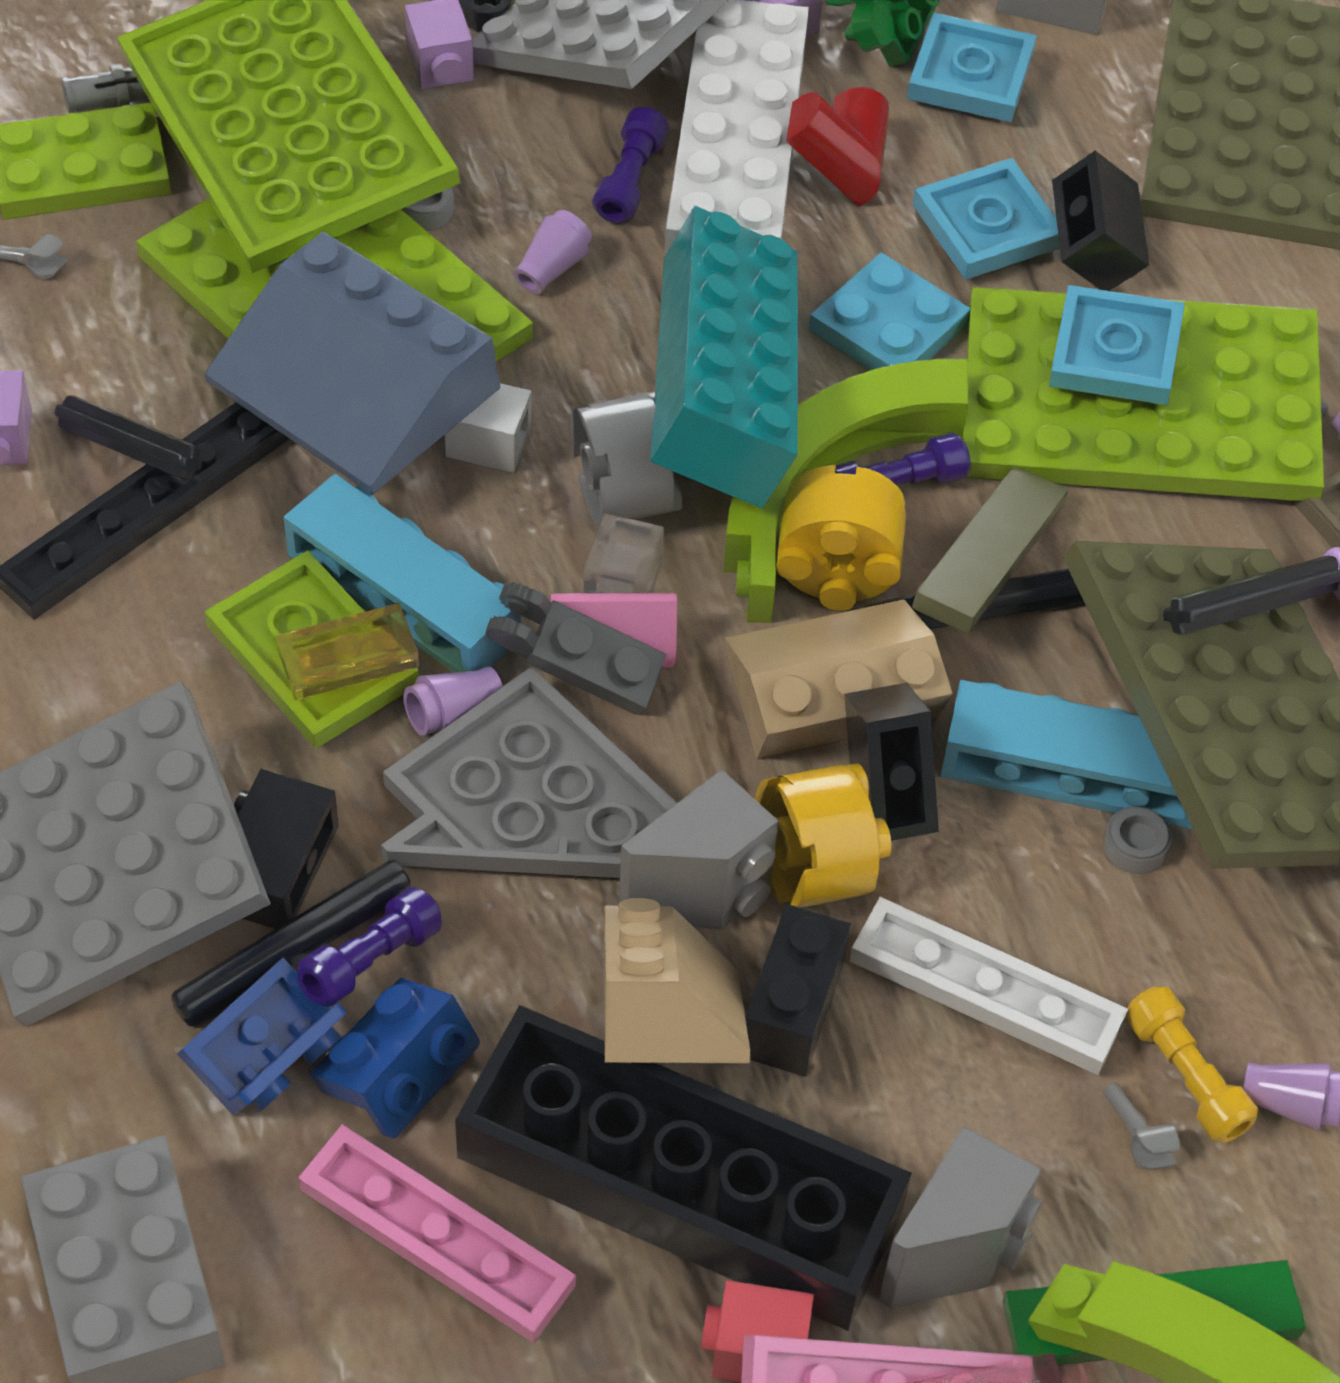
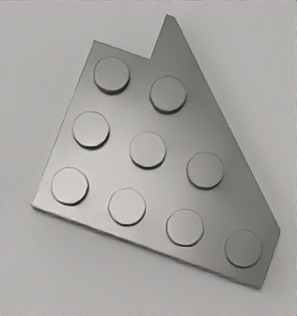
(521, 790)

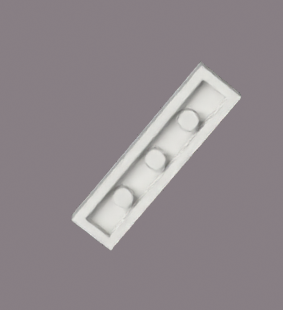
(988, 985)

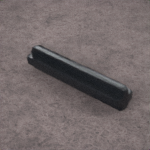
(129, 437)

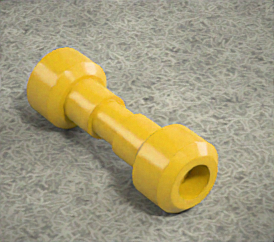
(1223, 1108)

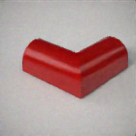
(843, 139)

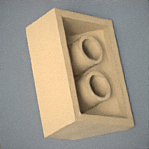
(798, 672)
(668, 990)

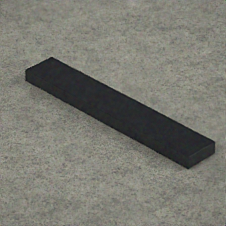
(133, 512)

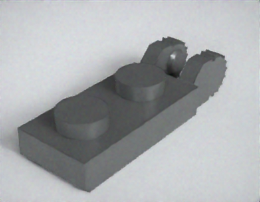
(578, 649)

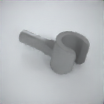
(39, 258)
(1149, 1145)

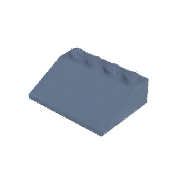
(354, 363)

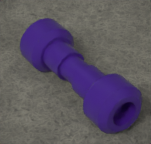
(618, 194)
(943, 459)
(330, 973)

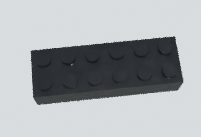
(682, 1165)

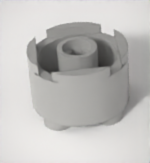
(616, 462)

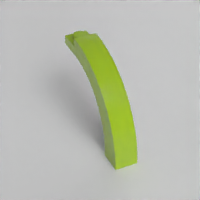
(834, 427)
(1166, 1330)

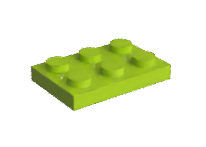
(81, 161)
(285, 601)

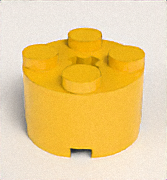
(842, 535)
(825, 835)

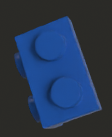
(258, 1038)
(398, 1054)

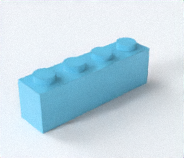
(392, 562)
(1057, 751)

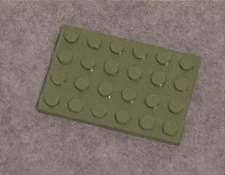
(1249, 120)
(1233, 709)

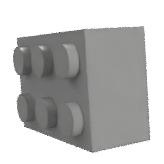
(122, 1267)

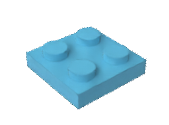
(971, 67)
(988, 218)
(889, 316)
(1117, 345)

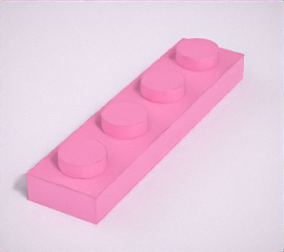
(438, 1233)
(822, 1361)

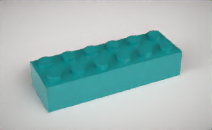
(727, 358)

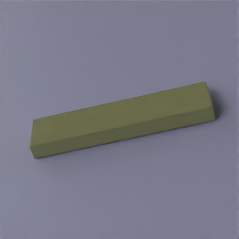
(990, 549)

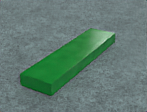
(1255, 1290)

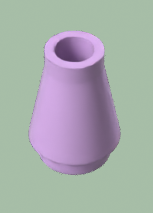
(554, 249)
(445, 697)
(1296, 1091)

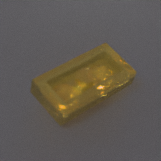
(347, 651)

